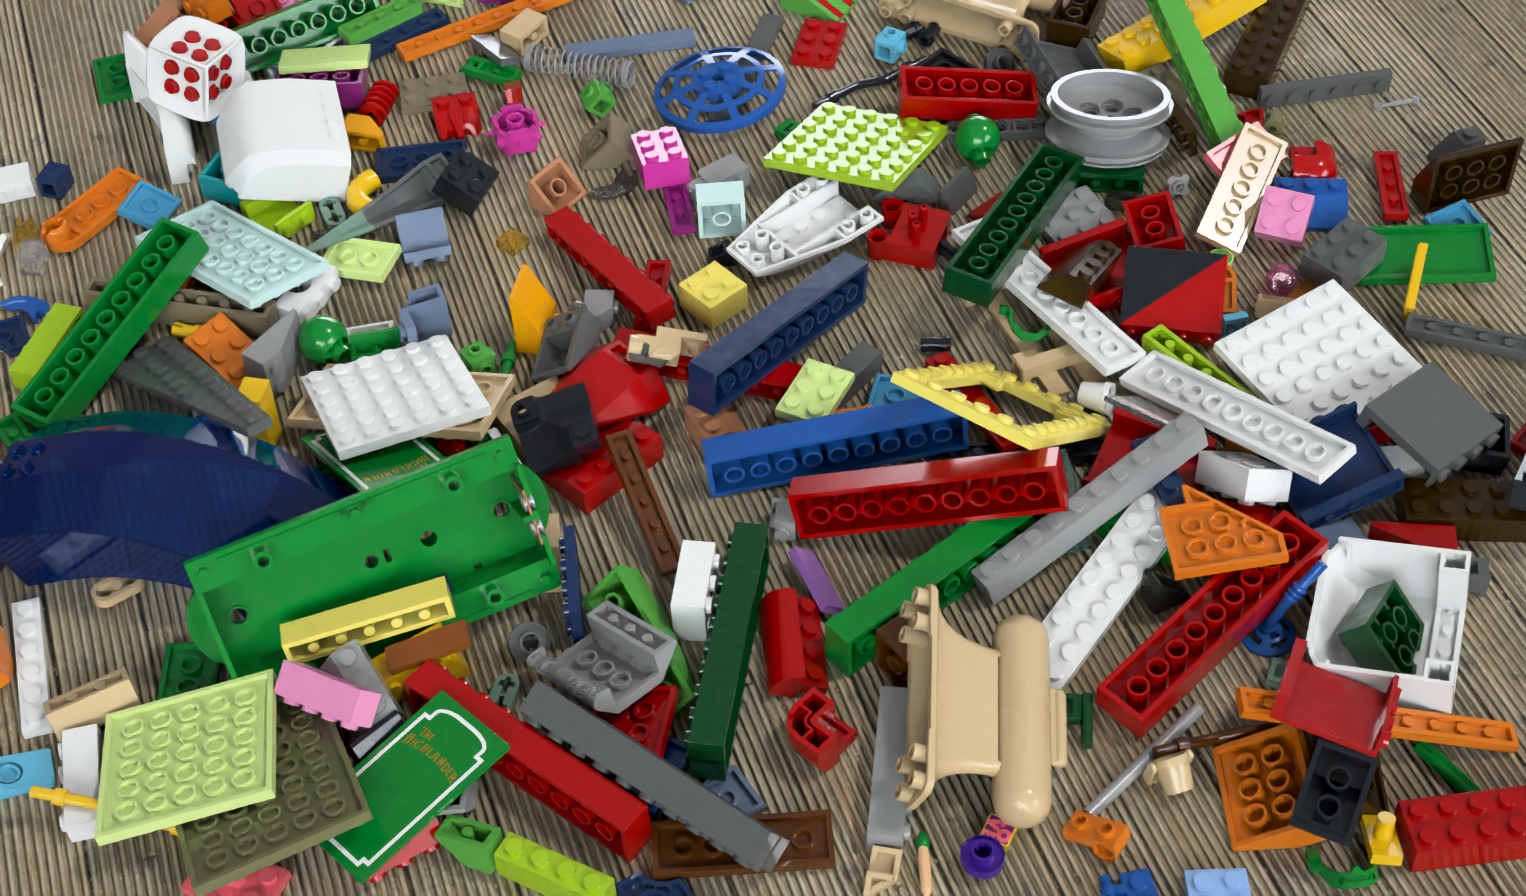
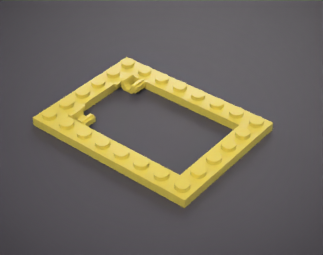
(1069, 424)

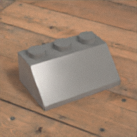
(355, 665)

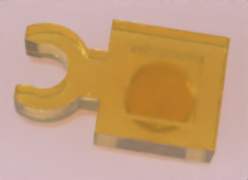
(25, 230)

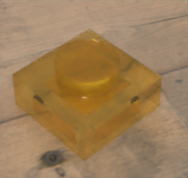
(512, 241)

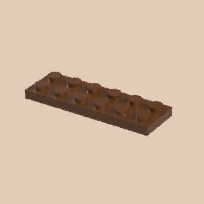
(686, 855)

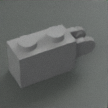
(723, 170)

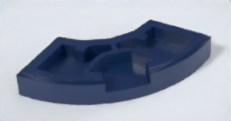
(640, 885)

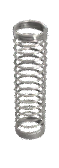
(623, 67)

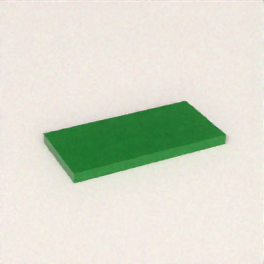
(1453, 254)

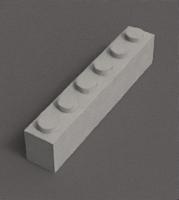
(886, 814)

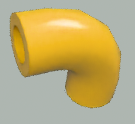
(360, 189)

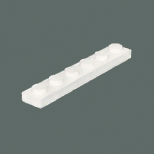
(31, 666)

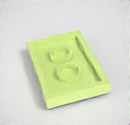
(363, 259)
(814, 391)

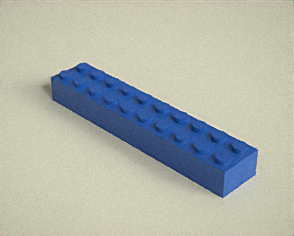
(831, 445)

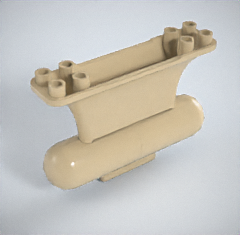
(981, 21)
(981, 711)

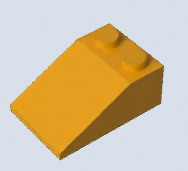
(529, 310)

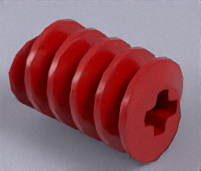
(379, 101)

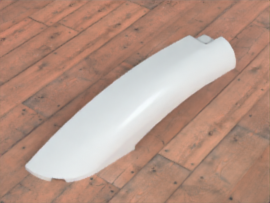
(174, 128)

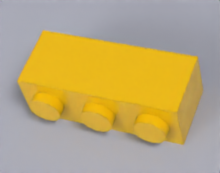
(261, 394)

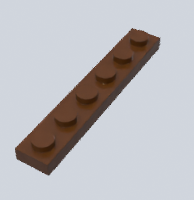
(644, 501)

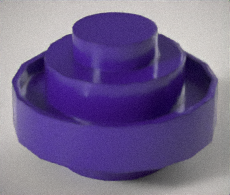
(982, 856)

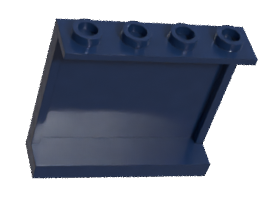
(1355, 484)

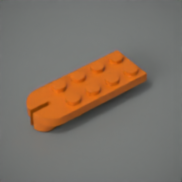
(88, 212)

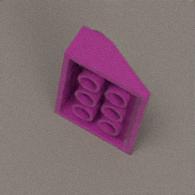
(350, 84)

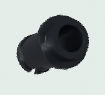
(912, 30)
(927, 36)
(935, 344)

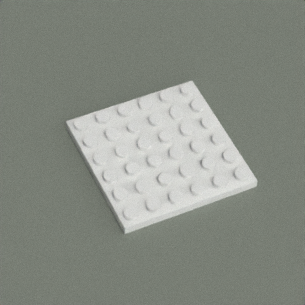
(1317, 354)
(394, 396)

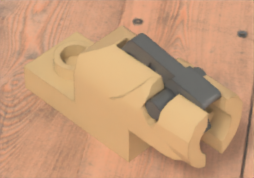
(665, 346)

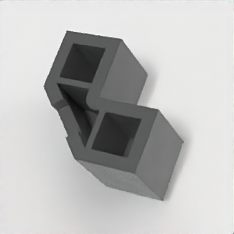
(917, 189)

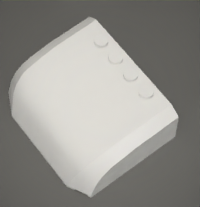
(285, 141)
(1435, 586)

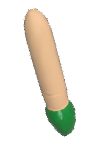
(923, 845)

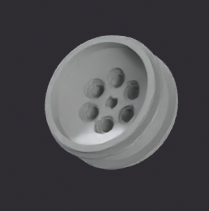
(1109, 117)

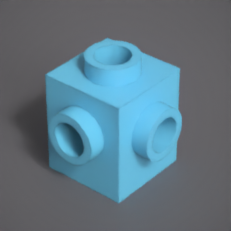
(890, 44)

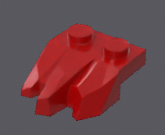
(456, 116)

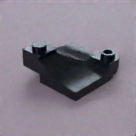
(556, 428)

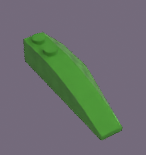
(629, 591)

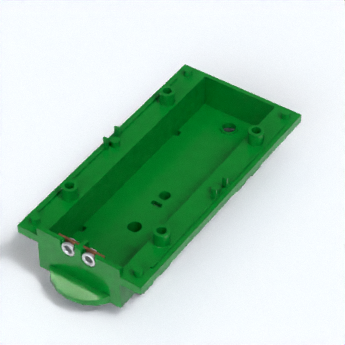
(321, 556)

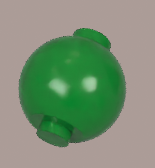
(977, 139)
(324, 340)

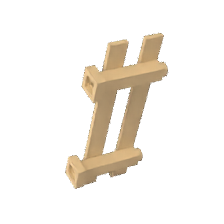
(1034, 362)

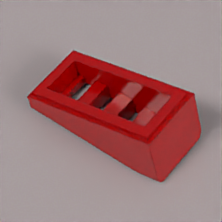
(513, 92)

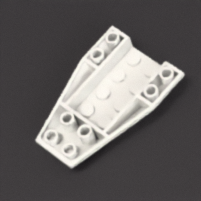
(801, 227)

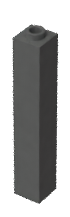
(864, 362)

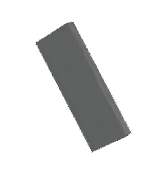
(495, 49)

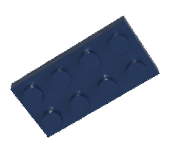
(571, 584)

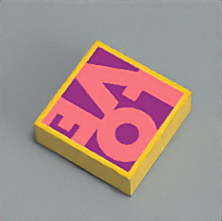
(1000, 831)

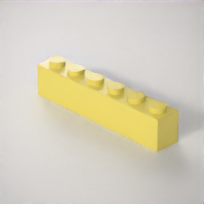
(367, 620)

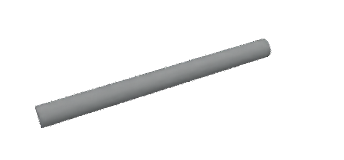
(1138, 766)

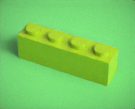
(43, 342)
(548, 870)

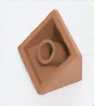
(554, 188)

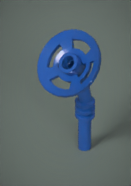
(1270, 625)

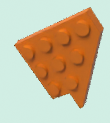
(1215, 538)

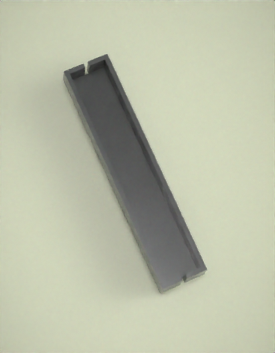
(653, 778)

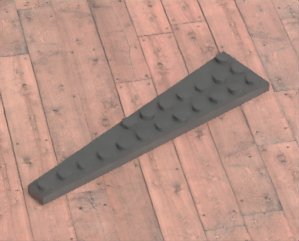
(187, 382)

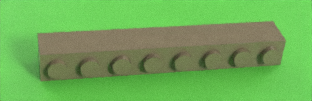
(199, 307)

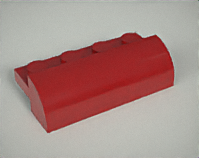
(792, 643)

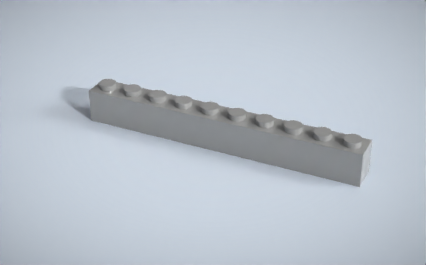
(1090, 507)

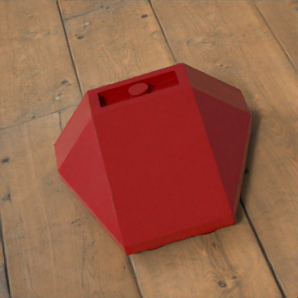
(617, 386)

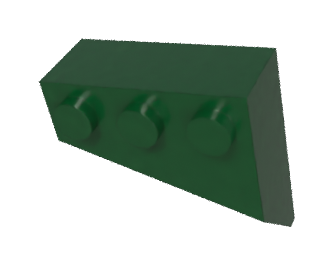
(1383, 630)

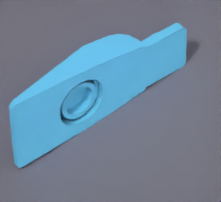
(24, 770)

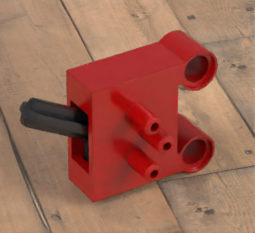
(916, 237)

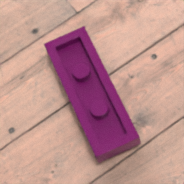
(679, 209)

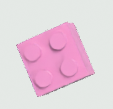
(1284, 216)

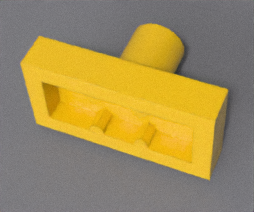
(1381, 839)

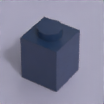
(55, 180)

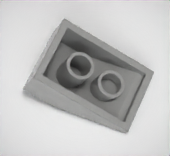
(275, 353)

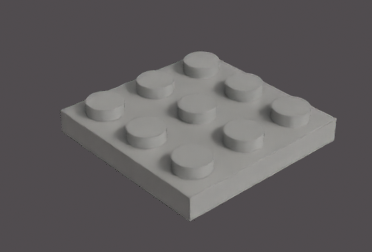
(1077, 214)

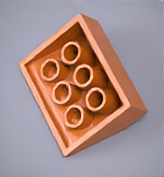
(1260, 788)

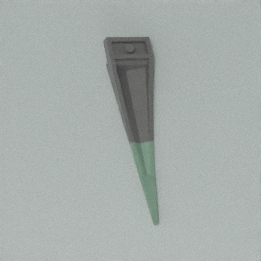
(407, 195)

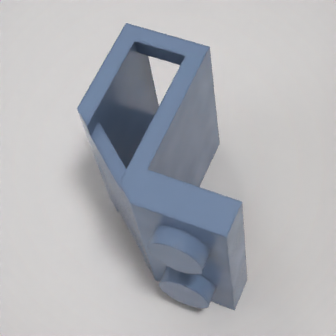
(423, 236)
(424, 315)

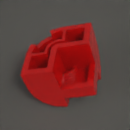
(1313, 161)
(817, 731)

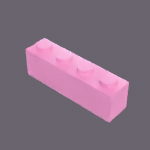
(326, 694)

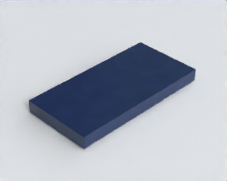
(397, 161)

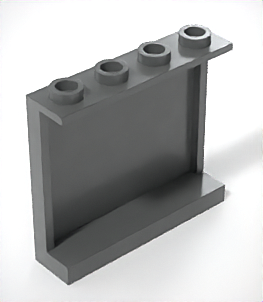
(1054, 61)
(1433, 421)

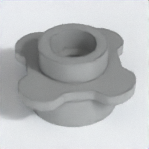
(1174, 180)

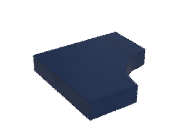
(13, 335)

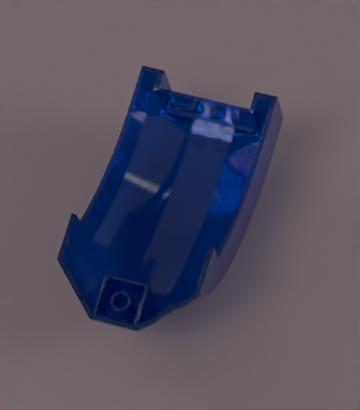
(142, 496)

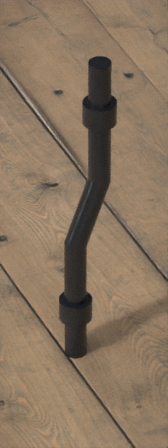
(834, 96)

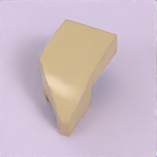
(882, 870)

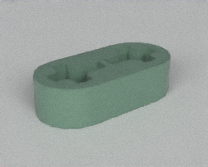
(330, 215)
(512, 695)

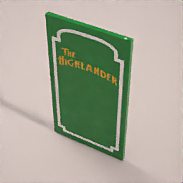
(375, 466)
(414, 780)

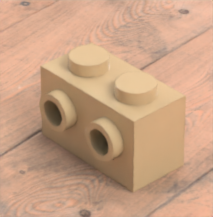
(523, 30)

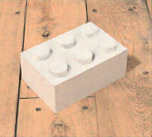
(1243, 477)
(695, 590)

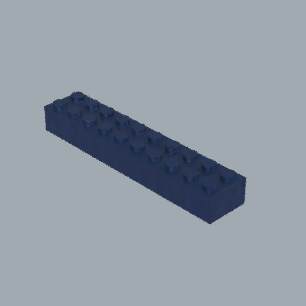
(776, 333)

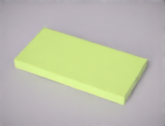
(324, 59)

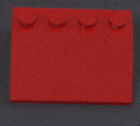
(595, 477)

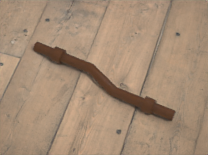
(1182, 743)

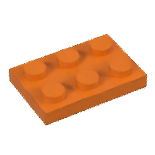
(220, 347)

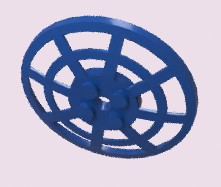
(730, 83)

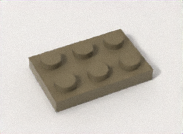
(417, 93)

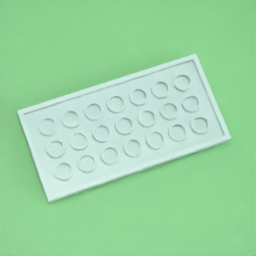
(246, 257)

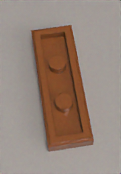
(429, 646)

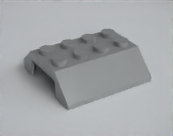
(612, 663)

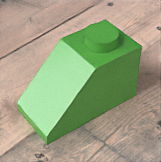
(470, 841)

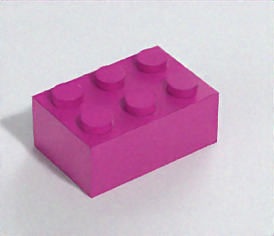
(660, 158)

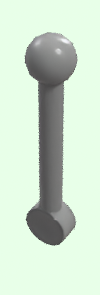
(1377, 106)

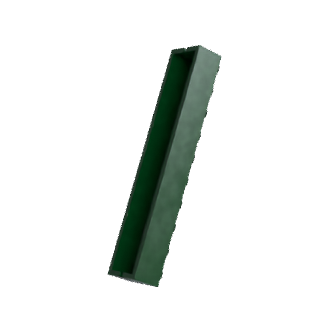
(727, 653)

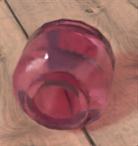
(1281, 279)

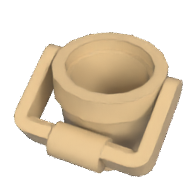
(1172, 772)

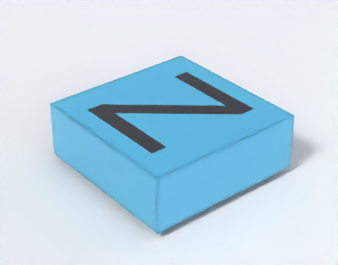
(1233, 322)

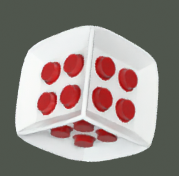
(194, 67)

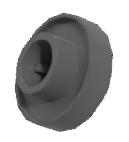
(999, 60)
(527, 638)

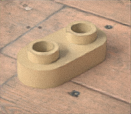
(114, 590)

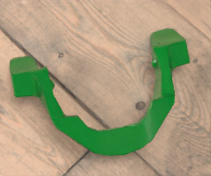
(1022, 335)
(1340, 880)

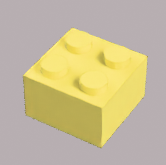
(713, 295)

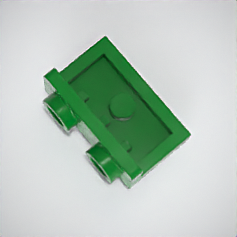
(373, 342)

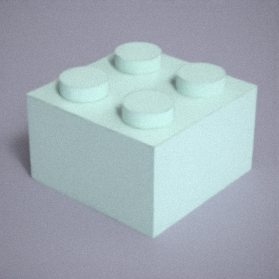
(720, 209)

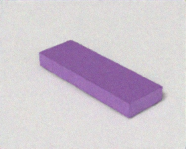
(816, 580)

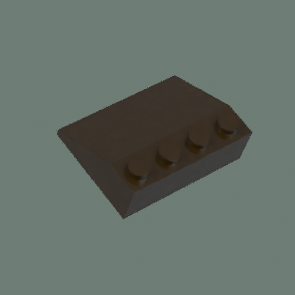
(1467, 175)

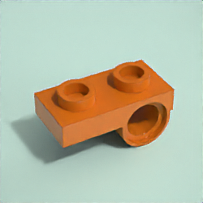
(1101, 834)

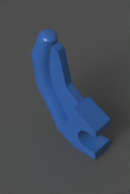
(32, 306)

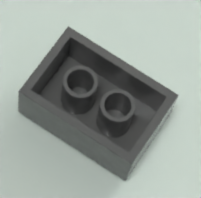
(1343, 255)

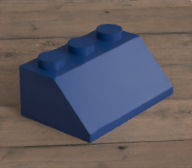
(1330, 199)

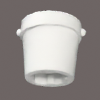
(1092, 396)

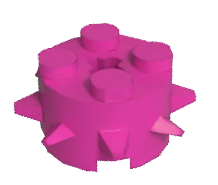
(516, 129)

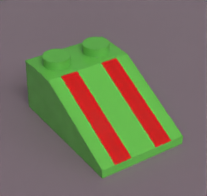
(820, 9)

